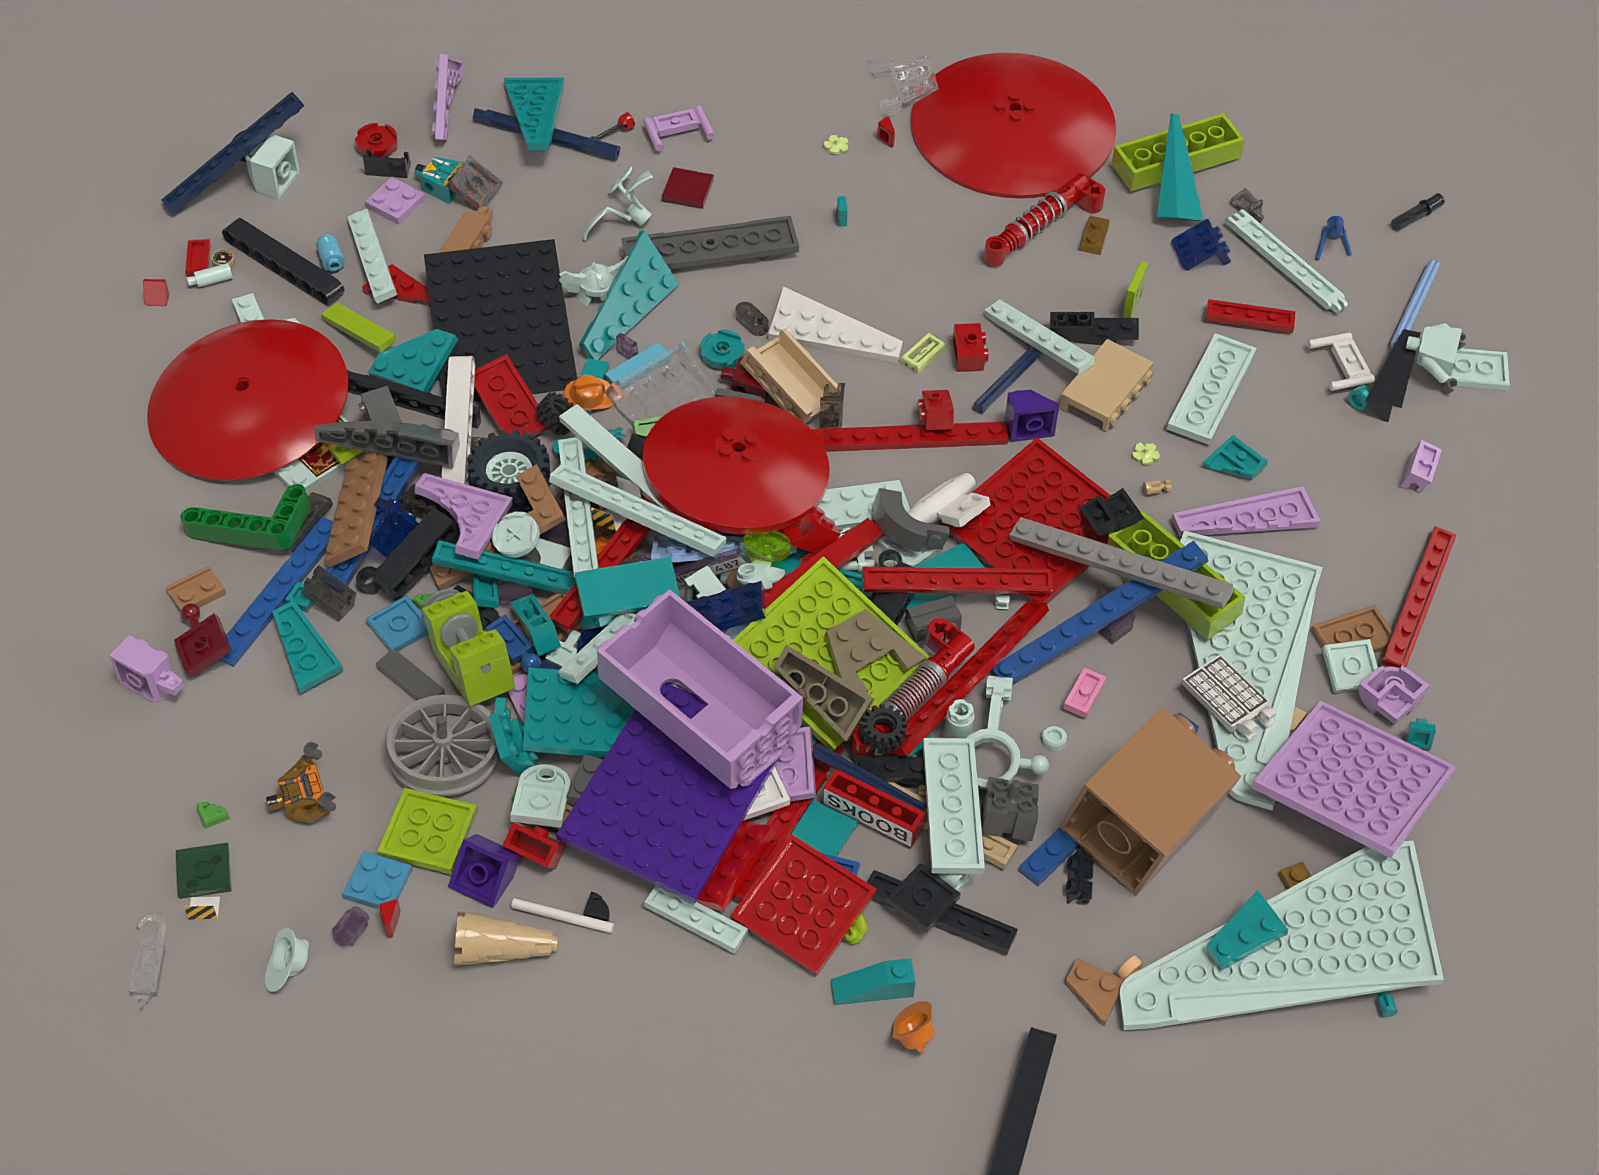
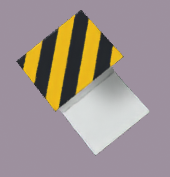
(610, 518)

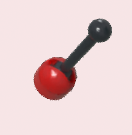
(625, 122)

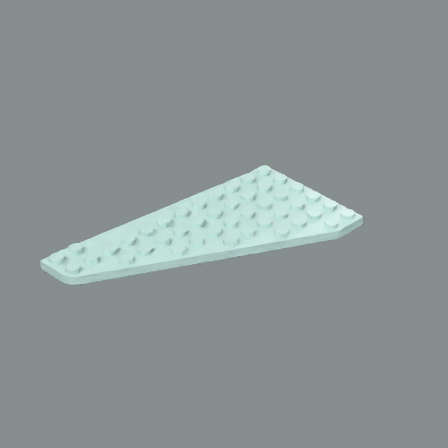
(1261, 644)
(1348, 935)

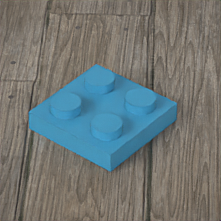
(376, 880)

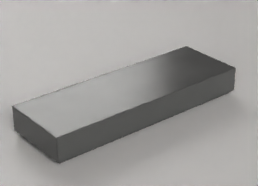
(408, 676)

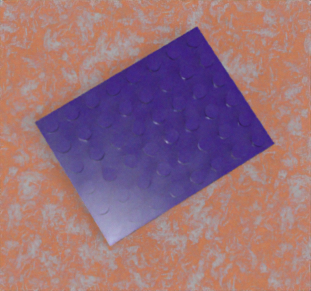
(658, 807)

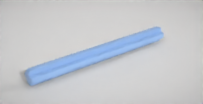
(1417, 299)

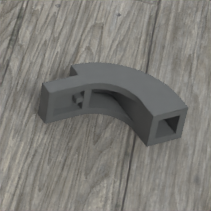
(902, 527)

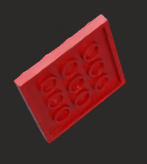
(803, 904)

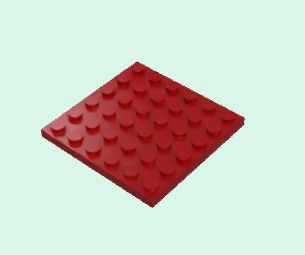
(1041, 489)

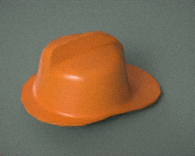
(588, 393)
(914, 1026)

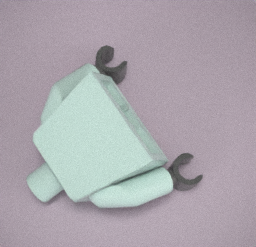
(1438, 352)

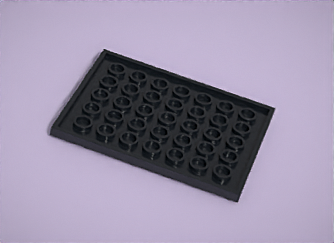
(502, 305)

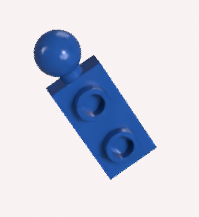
(516, 643)

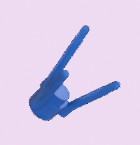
(1335, 229)

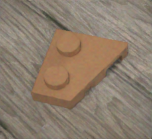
(1094, 988)

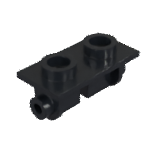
(1079, 867)

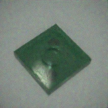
(203, 870)

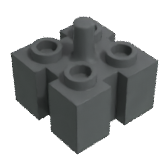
(1010, 808)

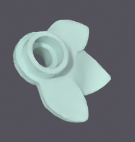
(759, 571)

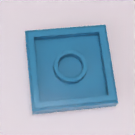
(398, 624)

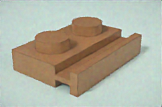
(196, 588)

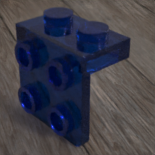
(1200, 244)
(392, 526)

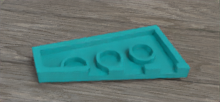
(306, 650)

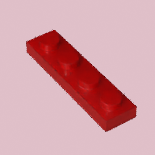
(1250, 316)

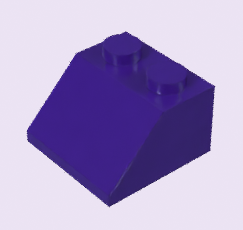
(1030, 415)
(483, 869)

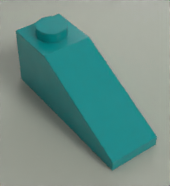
(536, 624)
(876, 982)

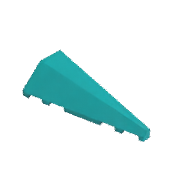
(1178, 190)

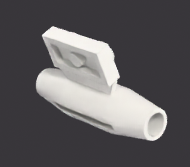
(951, 502)

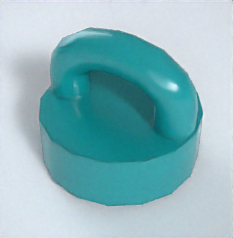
(1358, 397)

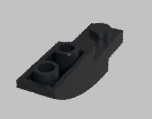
(1091, 330)

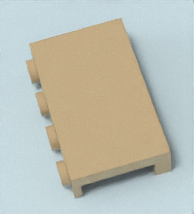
(789, 375)
(1109, 384)

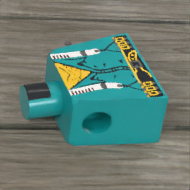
(437, 176)

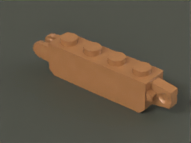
(470, 231)

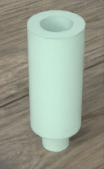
(210, 275)

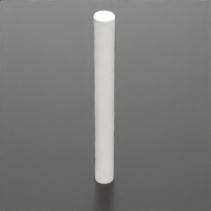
(562, 915)

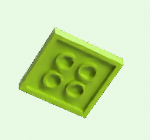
(427, 830)

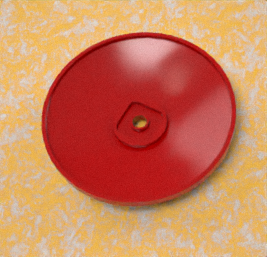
(754, 491)

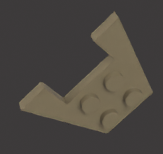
(863, 641)

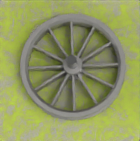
(442, 745)

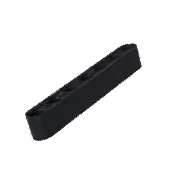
(283, 261)
(1023, 1103)

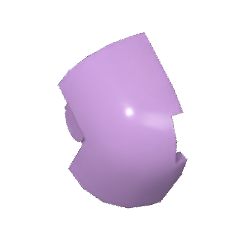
(1392, 692)

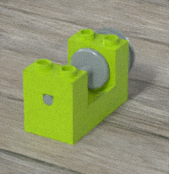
(470, 656)

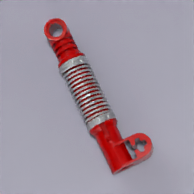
(926, 678)

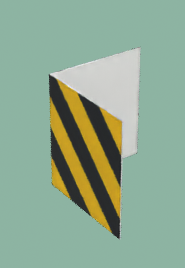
(203, 908)

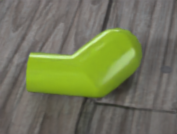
(857, 931)

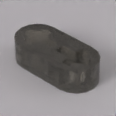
(750, 319)

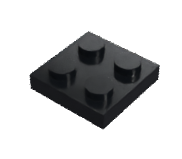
(923, 897)

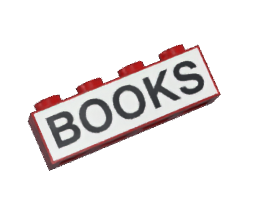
(873, 808)

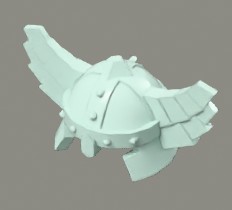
(591, 281)

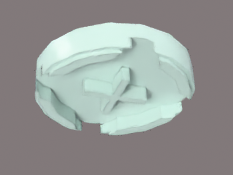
(516, 534)

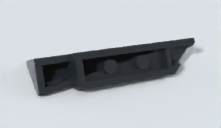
(1394, 378)

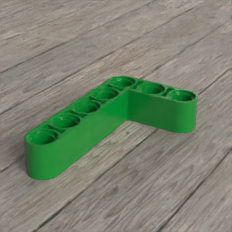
(251, 530)

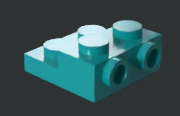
(510, 743)

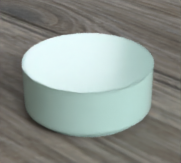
(1054, 738)

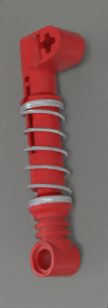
(1055, 204)

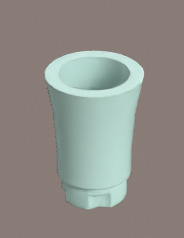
(958, 720)

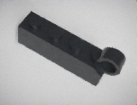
(410, 557)
(892, 604)

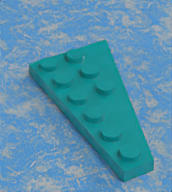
(536, 108)

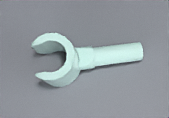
(1001, 601)

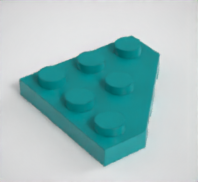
(415, 361)

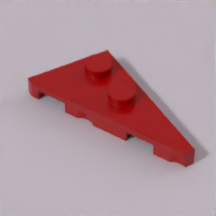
(407, 287)

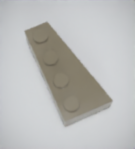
(829, 694)

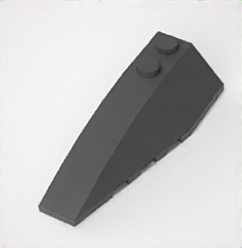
(394, 439)

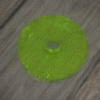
(767, 546)

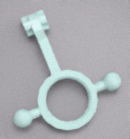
(998, 690)

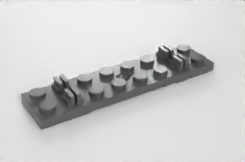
(729, 242)

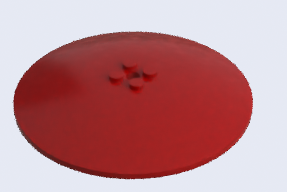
(980, 144)

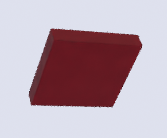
(687, 187)

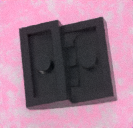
(1112, 513)

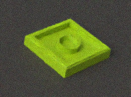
(1135, 290)

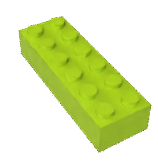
(1207, 141)
(1155, 542)

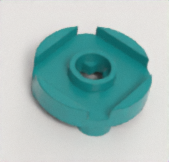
(724, 338)

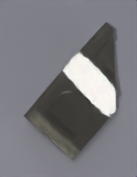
(1247, 202)

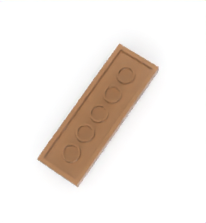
(356, 508)

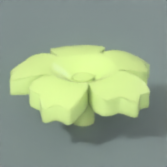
(836, 144)
(1146, 453)

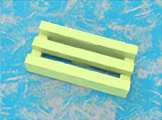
(926, 354)

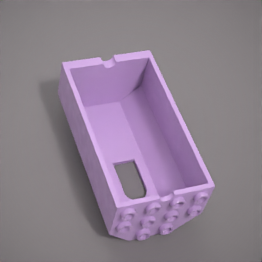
(747, 705)

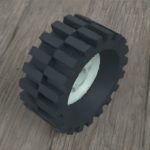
(501, 459)

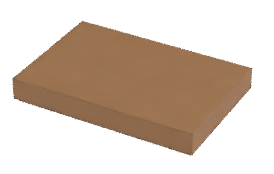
(1355, 626)

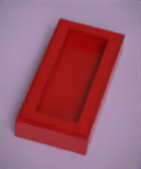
(197, 256)

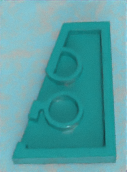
(1246, 932)

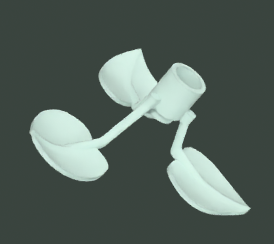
(635, 211)

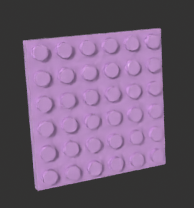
(1354, 778)

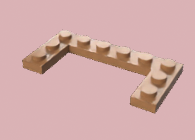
(545, 513)

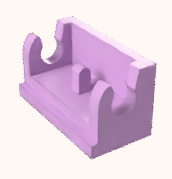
(1421, 466)

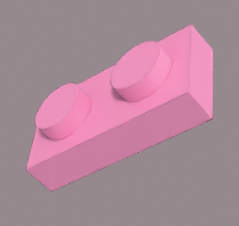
(1084, 692)

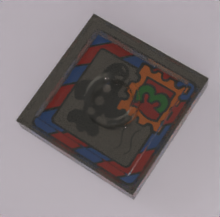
(474, 183)

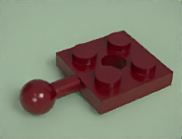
(189, 643)

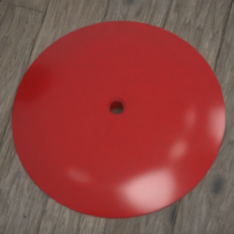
(247, 399)

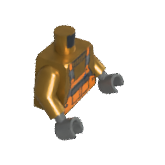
(303, 790)

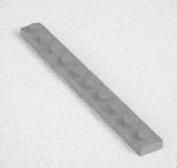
(1122, 562)

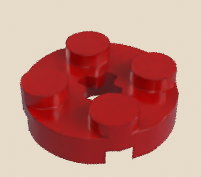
(386, 135)

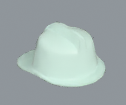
(286, 960)

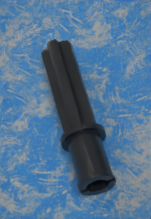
(1424, 207)

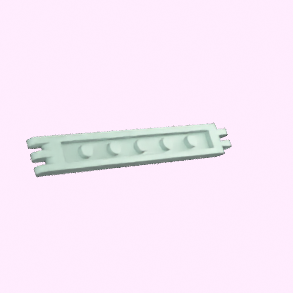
(1287, 261)

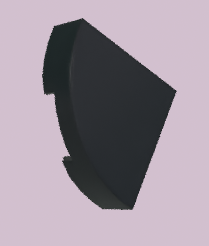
(597, 908)

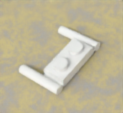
(1348, 358)

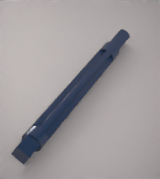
(559, 136)

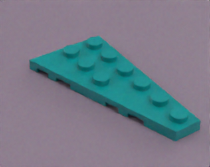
(632, 294)

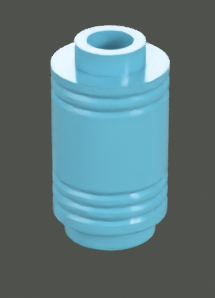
(330, 253)

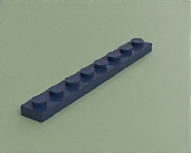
(232, 153)

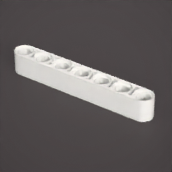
(459, 413)

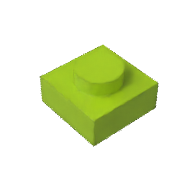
(343, 454)

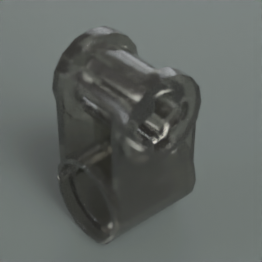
(417, 504)

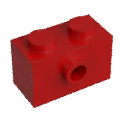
(969, 347)
(936, 410)
(534, 844)

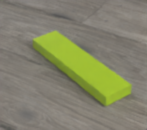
(358, 327)

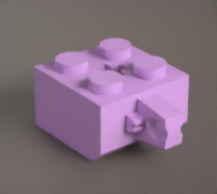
(145, 670)

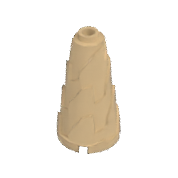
(496, 940)

